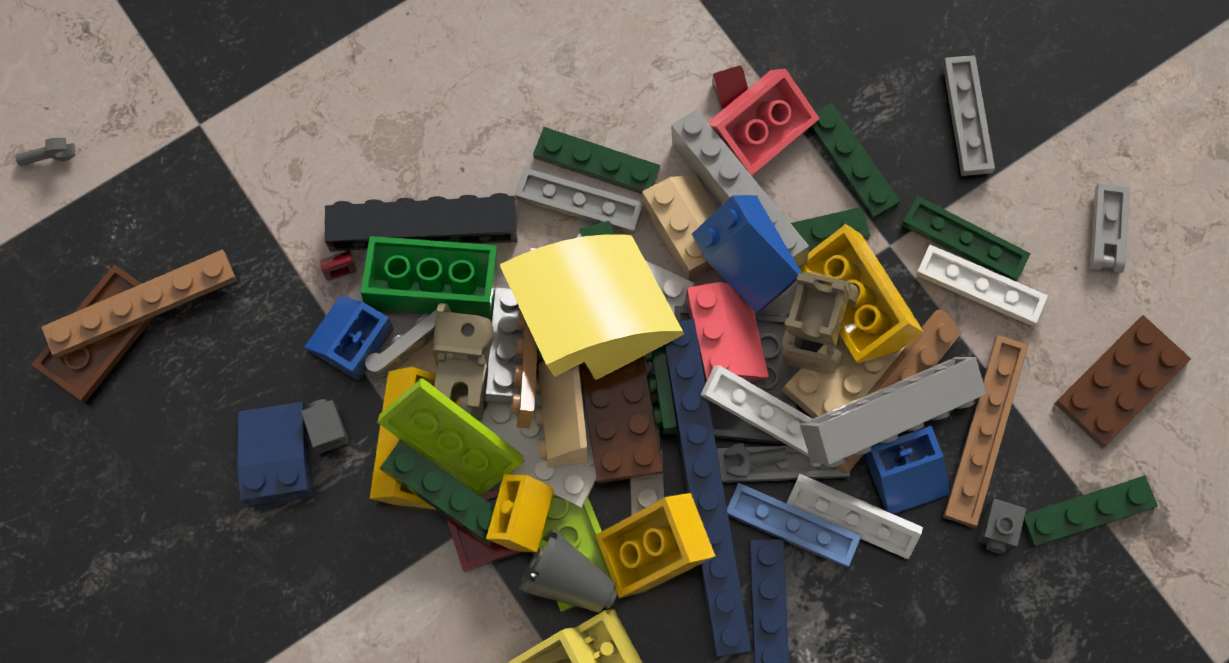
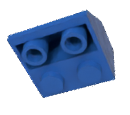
(350, 335)
(908, 471)

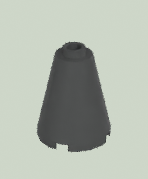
(567, 576)

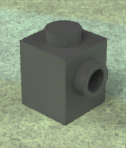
(324, 426)
(1001, 526)

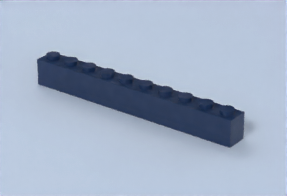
(705, 484)

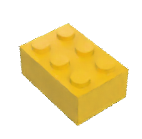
(655, 545)

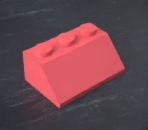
(764, 119)
(726, 331)

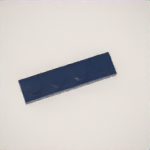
(768, 601)

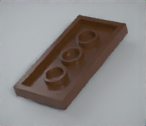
(87, 367)
(1122, 381)
(621, 423)

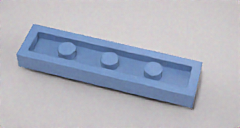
(793, 525)

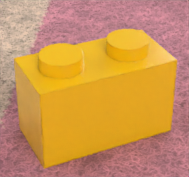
(520, 513)

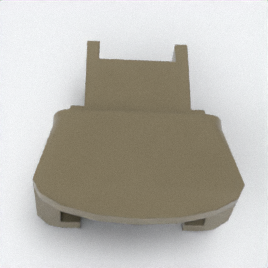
(817, 317)
(456, 373)

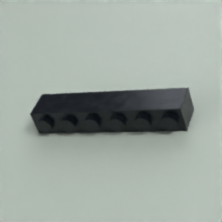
(436, 219)

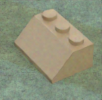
(677, 210)
(561, 416)

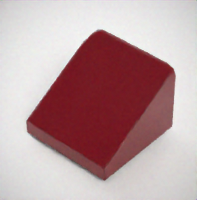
(729, 85)
(338, 265)

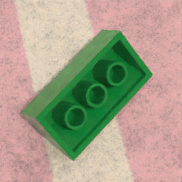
(423, 273)

